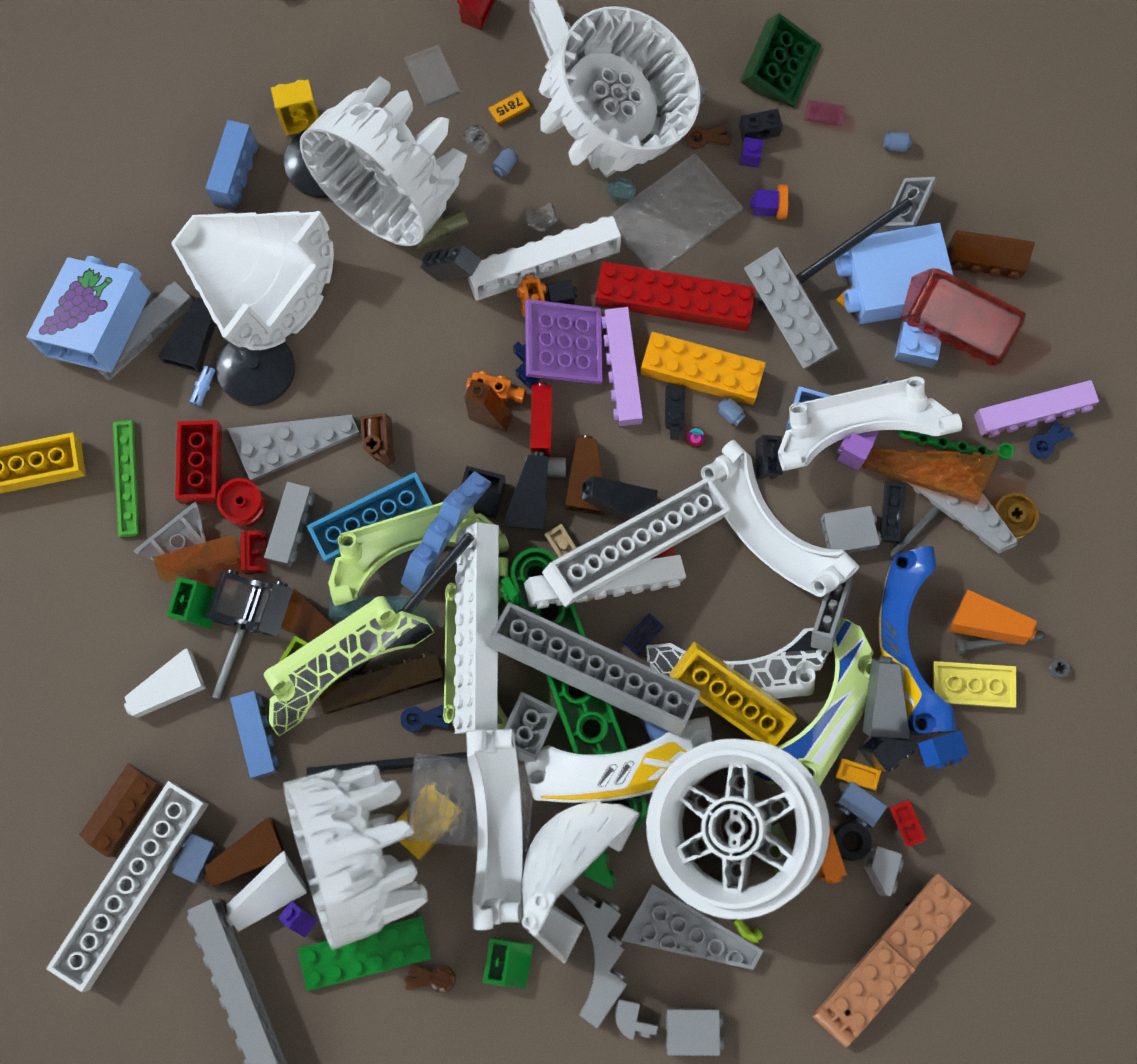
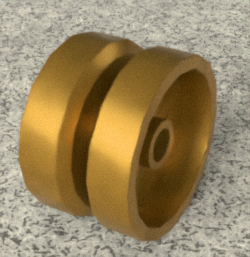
(1018, 513)

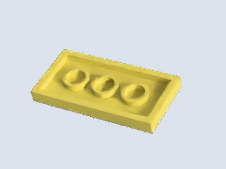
(975, 684)

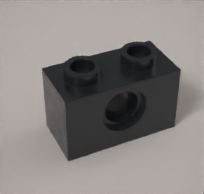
(761, 125)

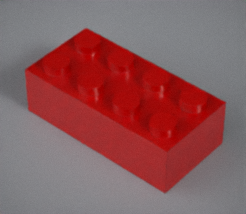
(198, 461)

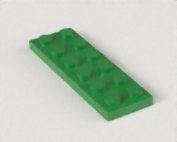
(385, 950)

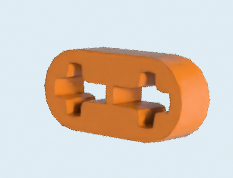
(782, 202)

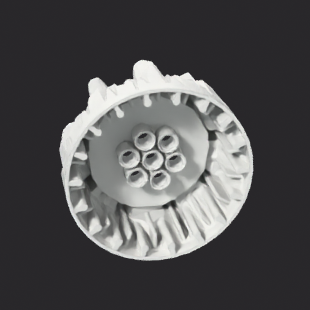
(620, 88)
(378, 168)
(342, 853)

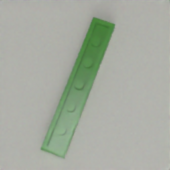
(126, 479)

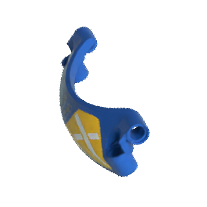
(895, 606)

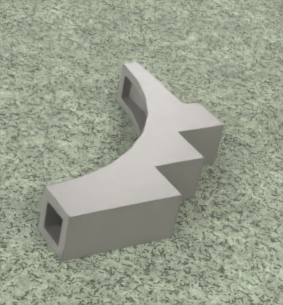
(605, 985)

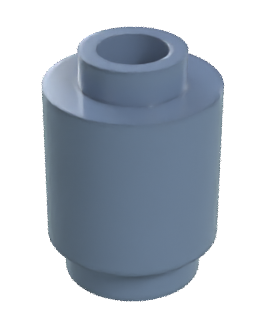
(897, 141)
(504, 163)
(731, 411)

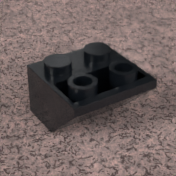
(490, 501)
(886, 752)

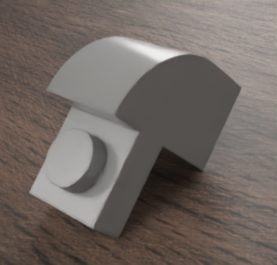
(627, 1022)

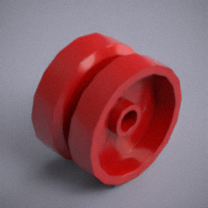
(239, 491)

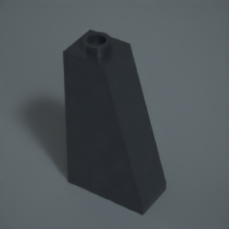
(190, 340)
(529, 498)
(618, 498)

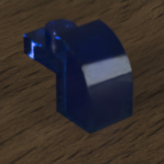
(520, 351)

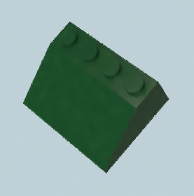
(780, 61)

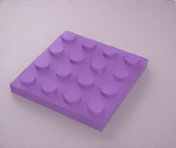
(563, 341)

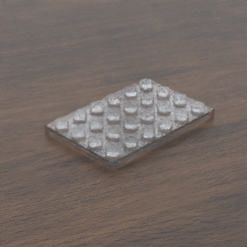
(675, 214)
(445, 802)

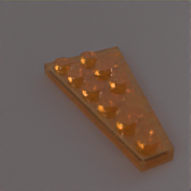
(940, 471)

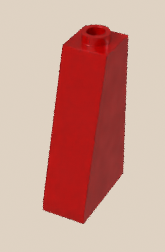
(541, 418)

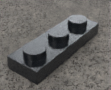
(892, 511)

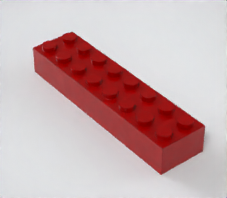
(675, 296)

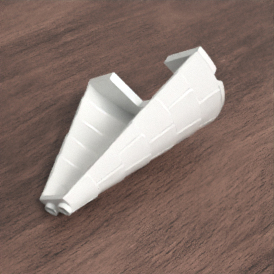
(258, 271)
(558, 857)

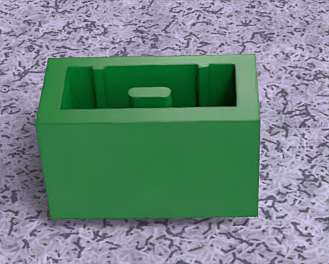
(190, 603)
(599, 871)
(508, 963)

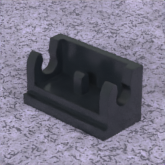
(767, 456)

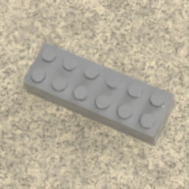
(791, 308)

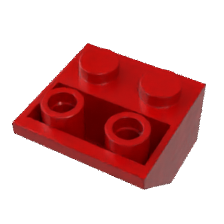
(475, 11)

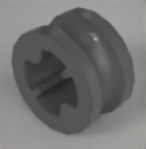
(1066, 668)

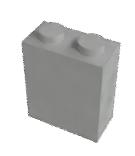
(851, 530)
(694, 1031)

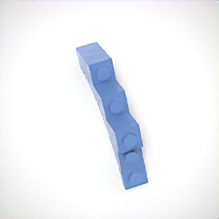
(441, 530)

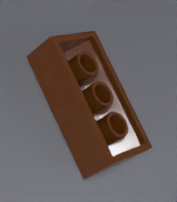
(989, 254)
(120, 811)

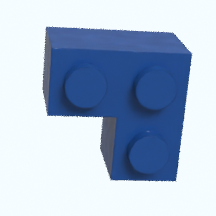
(943, 749)

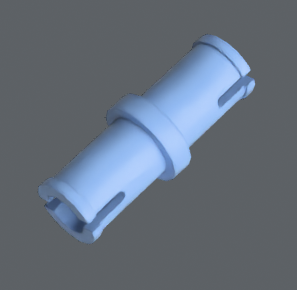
(202, 386)

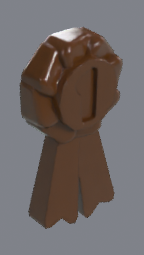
(698, 137)
(441, 978)

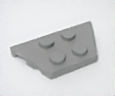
(179, 533)

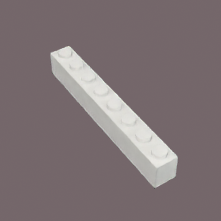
(650, 574)

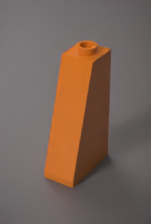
(991, 620)

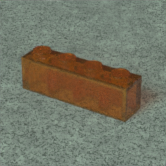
(196, 557)

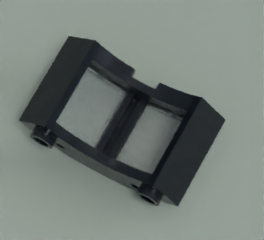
(249, 603)

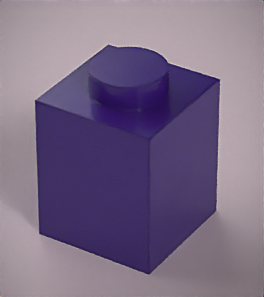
(751, 152)
(765, 203)
(298, 919)

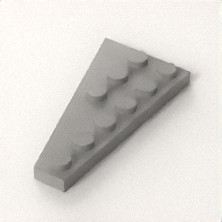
(979, 518)

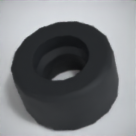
(864, 841)

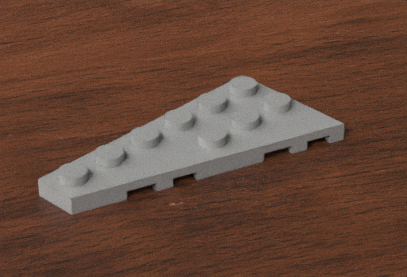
(278, 445)
(678, 928)

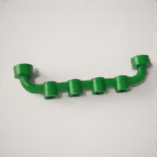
(1005, 449)

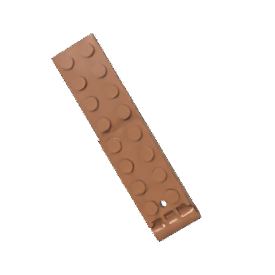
(891, 961)

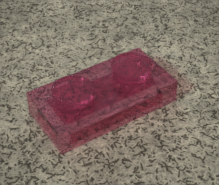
(824, 113)

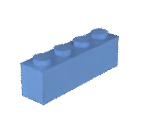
(254, 734)

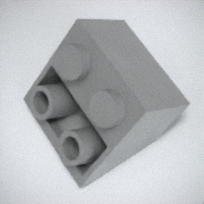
(882, 869)

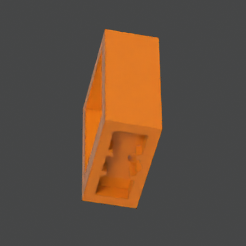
(832, 866)

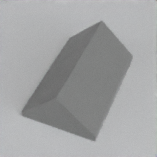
(918, 192)
(531, 725)

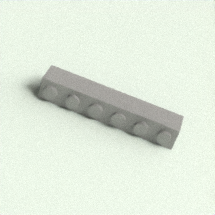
(152, 322)

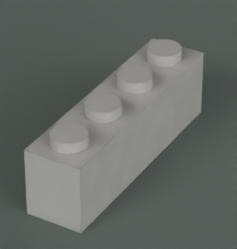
(289, 524)
(830, 616)

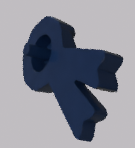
(1043, 445)
(414, 718)

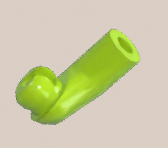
(746, 933)

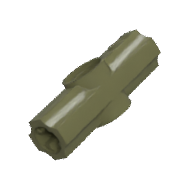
(444, 228)

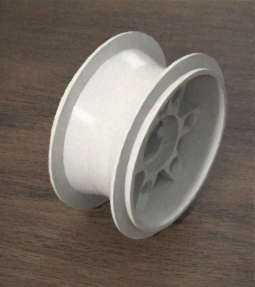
(676, 857)

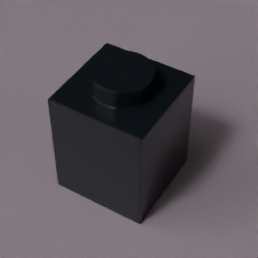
(562, 292)

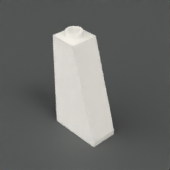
(167, 685)
(266, 893)

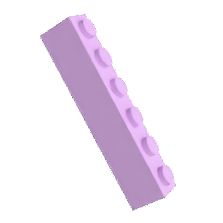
(623, 367)
(1036, 408)

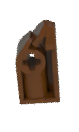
(378, 429)

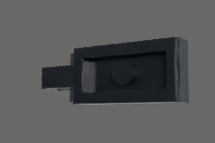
(674, 410)

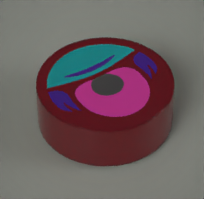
(695, 437)

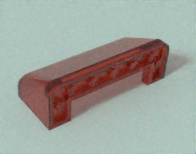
(962, 315)

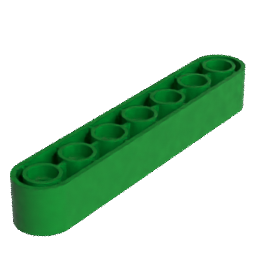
(574, 711)

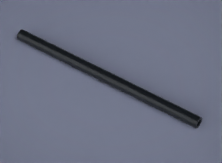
(852, 241)
(430, 582)
(381, 764)

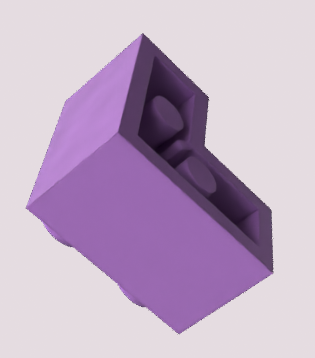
(856, 448)

